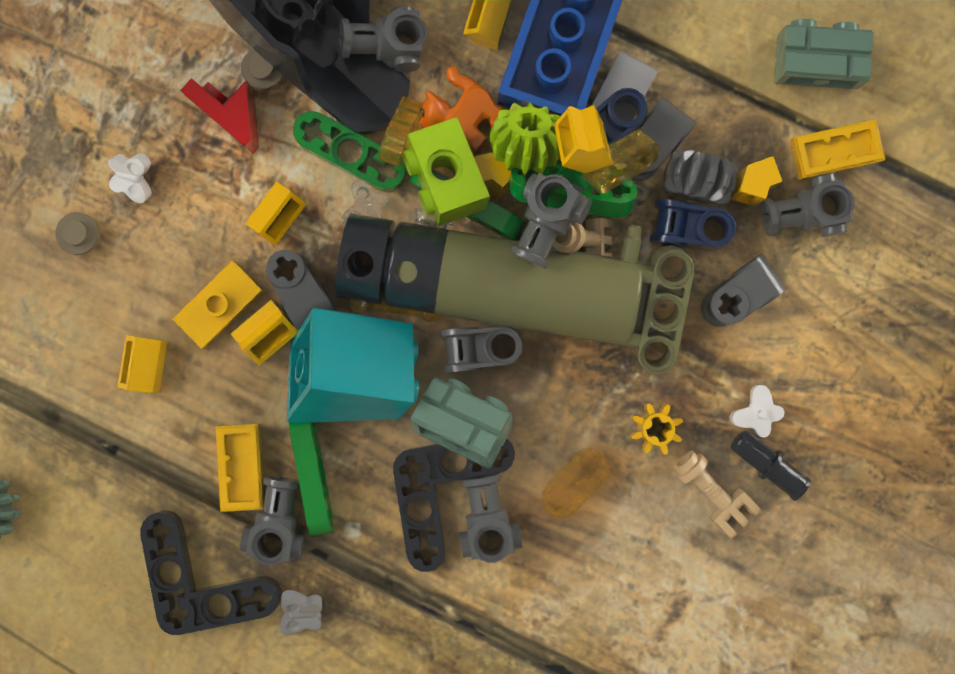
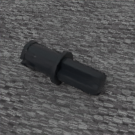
(770, 464)

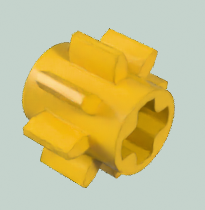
(666, 434)

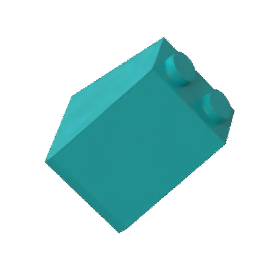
(351, 368)

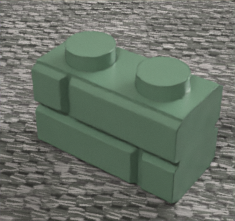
(823, 55)
(462, 421)

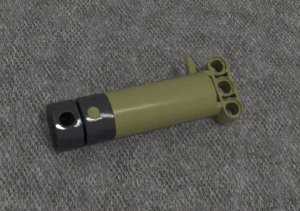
(485, 282)

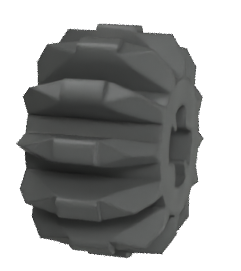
(700, 177)

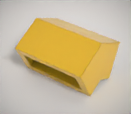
(487, 22)
(582, 140)
(494, 174)
(756, 181)
(270, 208)
(265, 332)
(142, 364)

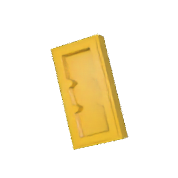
(837, 149)
(218, 305)
(240, 467)

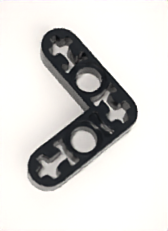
(433, 474)
(196, 600)

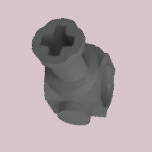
(382, 39)
(808, 209)
(548, 223)
(487, 518)
(277, 519)

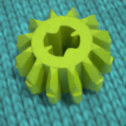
(525, 138)

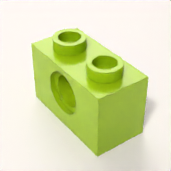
(445, 147)

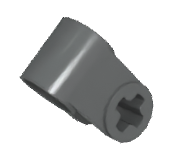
(668, 128)
(747, 291)
(302, 292)
(477, 348)

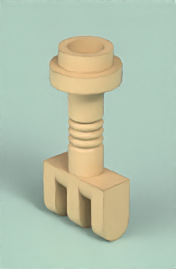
(591, 238)
(692, 468)

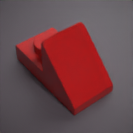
(235, 116)

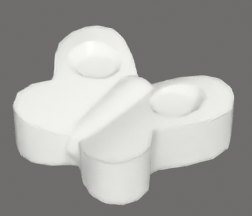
(130, 176)
(759, 413)

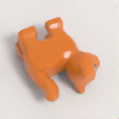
(472, 109)

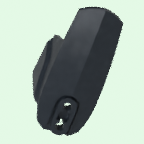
(303, 45)

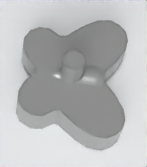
(300, 612)

